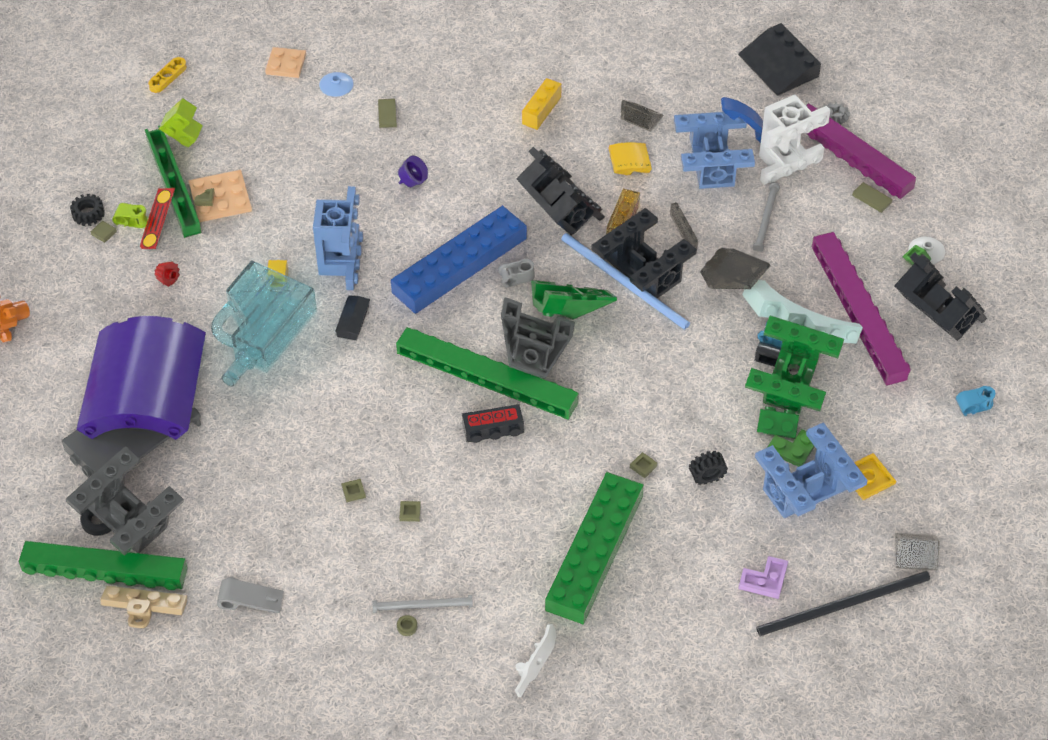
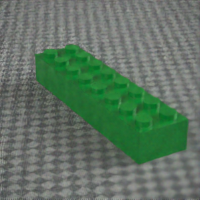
(594, 548)

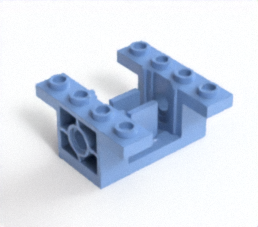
(710, 154)
(338, 237)
(812, 482)

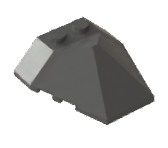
(532, 342)

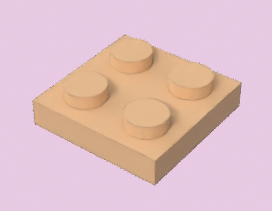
(285, 62)

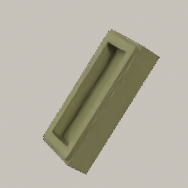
(387, 113)
(872, 197)

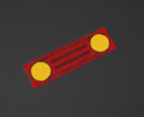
(156, 218)

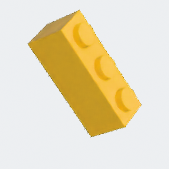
(541, 103)

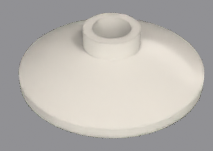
(934, 248)

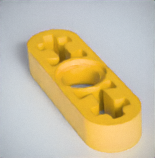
(170, 68)

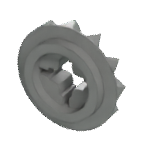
(843, 114)

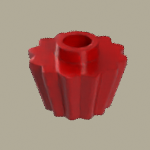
(167, 273)

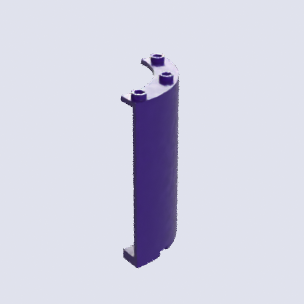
(142, 377)

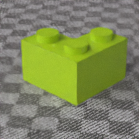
(180, 123)

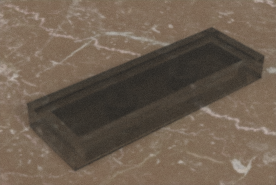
(683, 225)

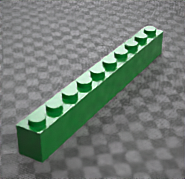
(487, 373)

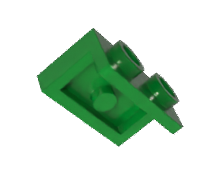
(778, 423)

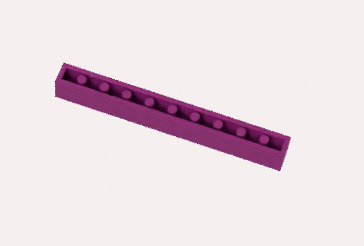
(860, 308)

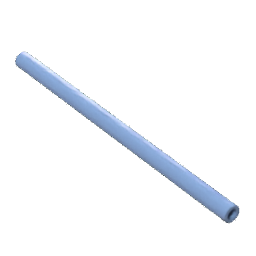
(625, 281)

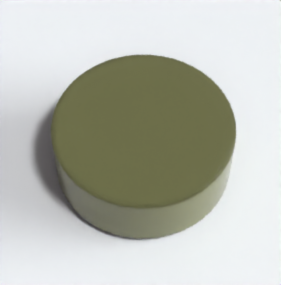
(407, 625)

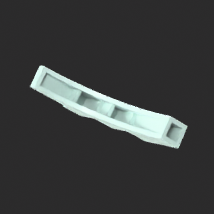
(768, 302)

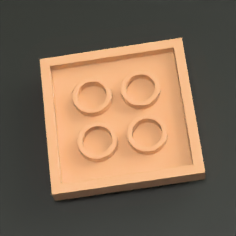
(229, 196)

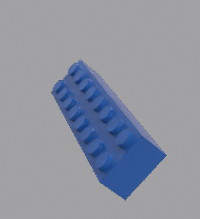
(458, 259)

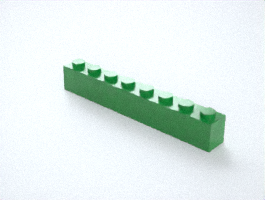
(103, 565)

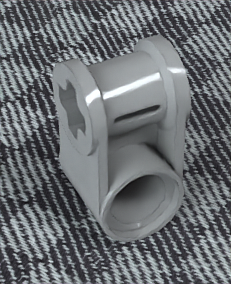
(518, 272)

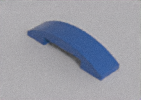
(738, 109)

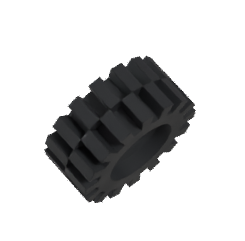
(87, 217)
(708, 467)

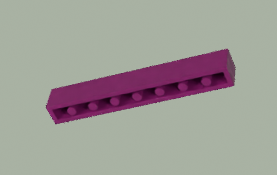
(863, 157)

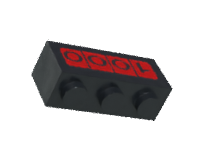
(493, 423)

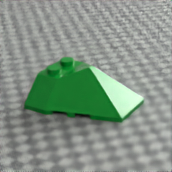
(567, 299)

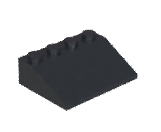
(781, 60)

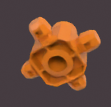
(9, 316)

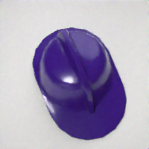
(413, 171)

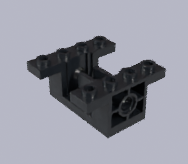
(557, 193)
(629, 254)
(925, 290)

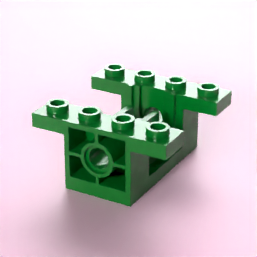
(798, 351)

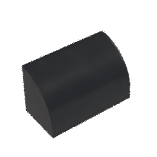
(767, 354)

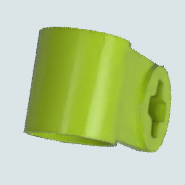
(130, 215)

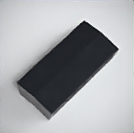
(352, 317)

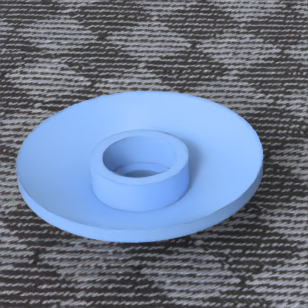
(336, 84)

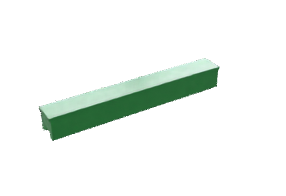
(172, 178)

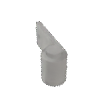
(238, 592)

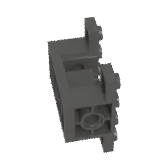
(109, 498)

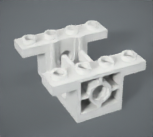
(782, 136)

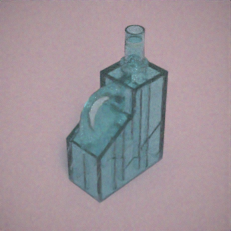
(268, 317)

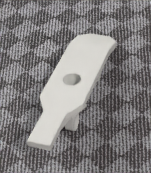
(531, 669)

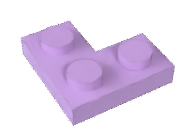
(765, 583)

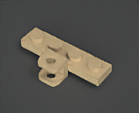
(142, 603)

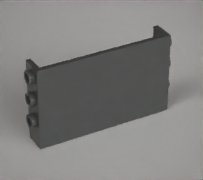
(94, 453)

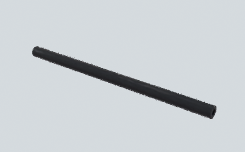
(842, 603)

